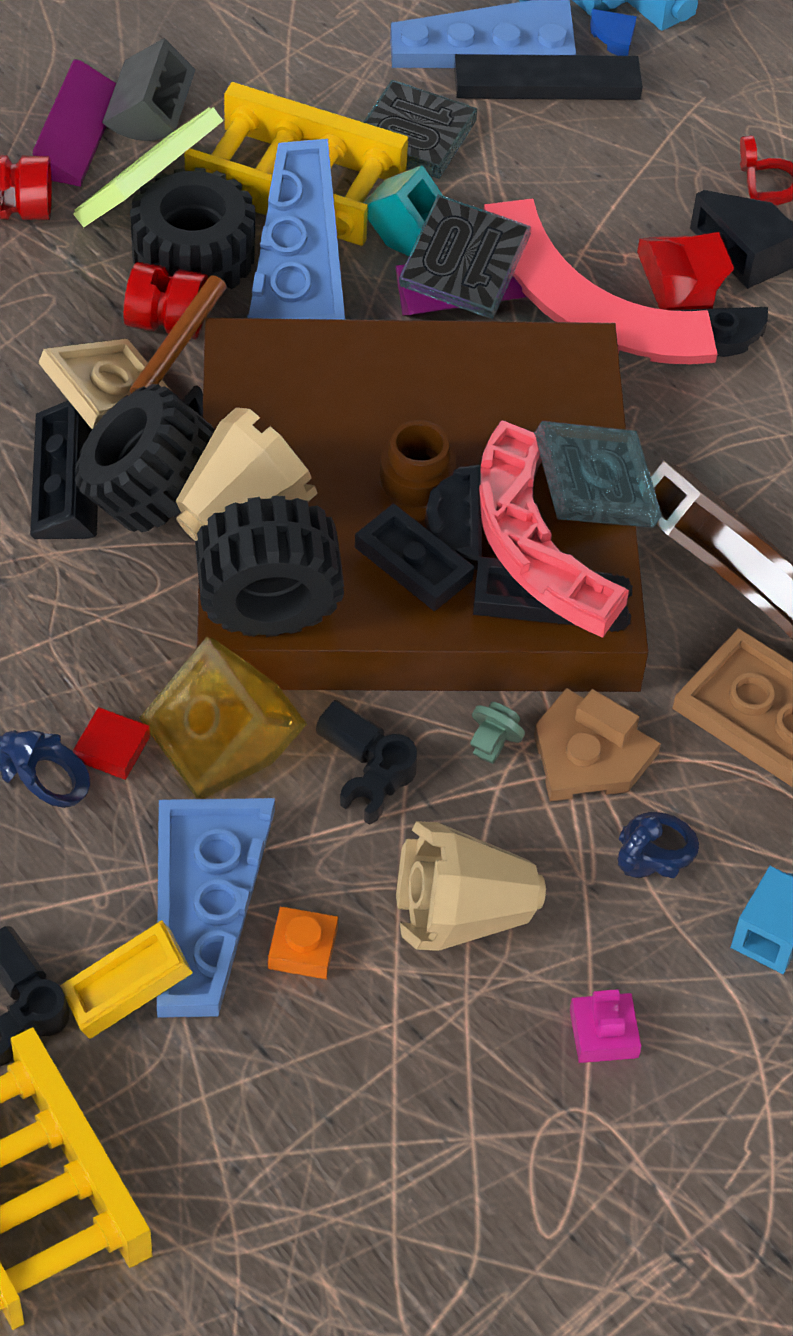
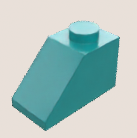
(401, 207)

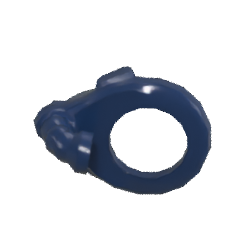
(24, 749)
(642, 857)

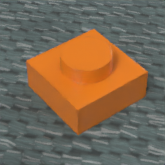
(303, 942)

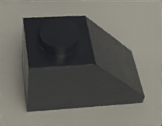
(752, 231)

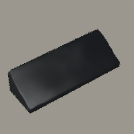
(57, 503)

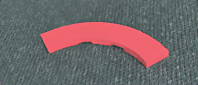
(570, 297)
(525, 542)

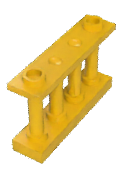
(278, 120)
(86, 1174)

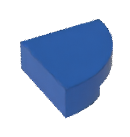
(614, 30)

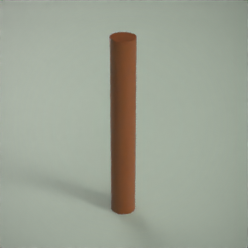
(181, 333)

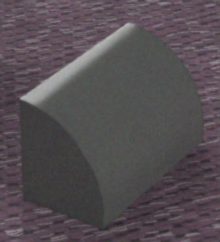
(150, 93)

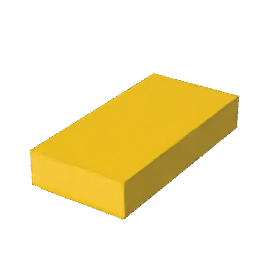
(125, 979)

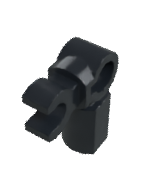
(390, 757)
(38, 1000)

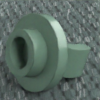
(496, 726)

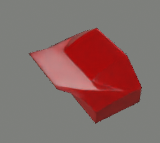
(685, 269)

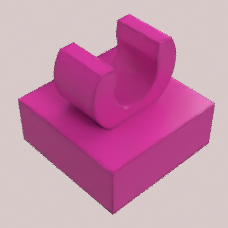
(605, 1027)

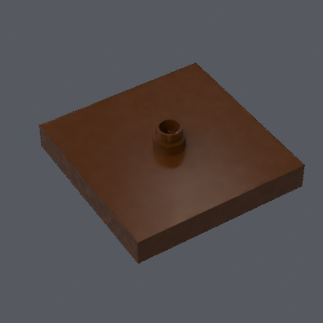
(381, 422)

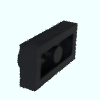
(414, 557)

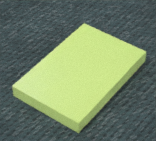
(147, 166)

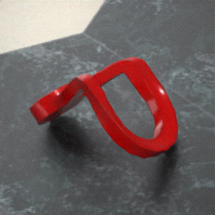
(750, 164)

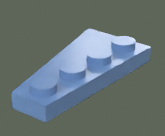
(505, 29)
(299, 243)
(204, 890)

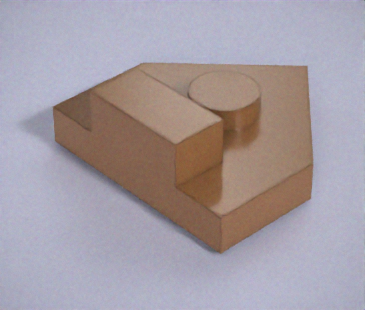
(591, 746)

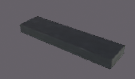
(547, 77)

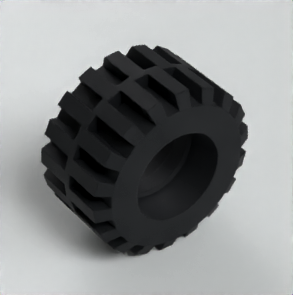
(195, 225)
(142, 457)
(269, 566)

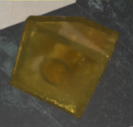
(221, 720)

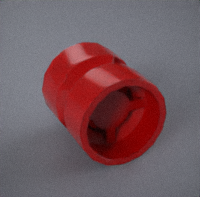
(32, 188)
(159, 298)

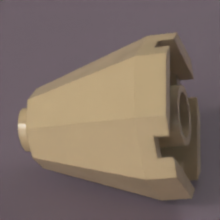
(240, 466)
(462, 888)

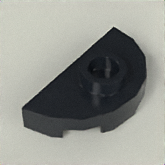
(736, 328)
(455, 513)

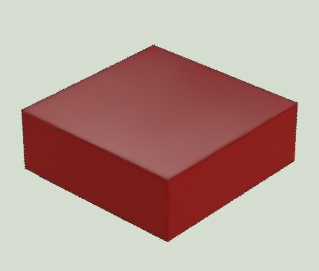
(112, 743)

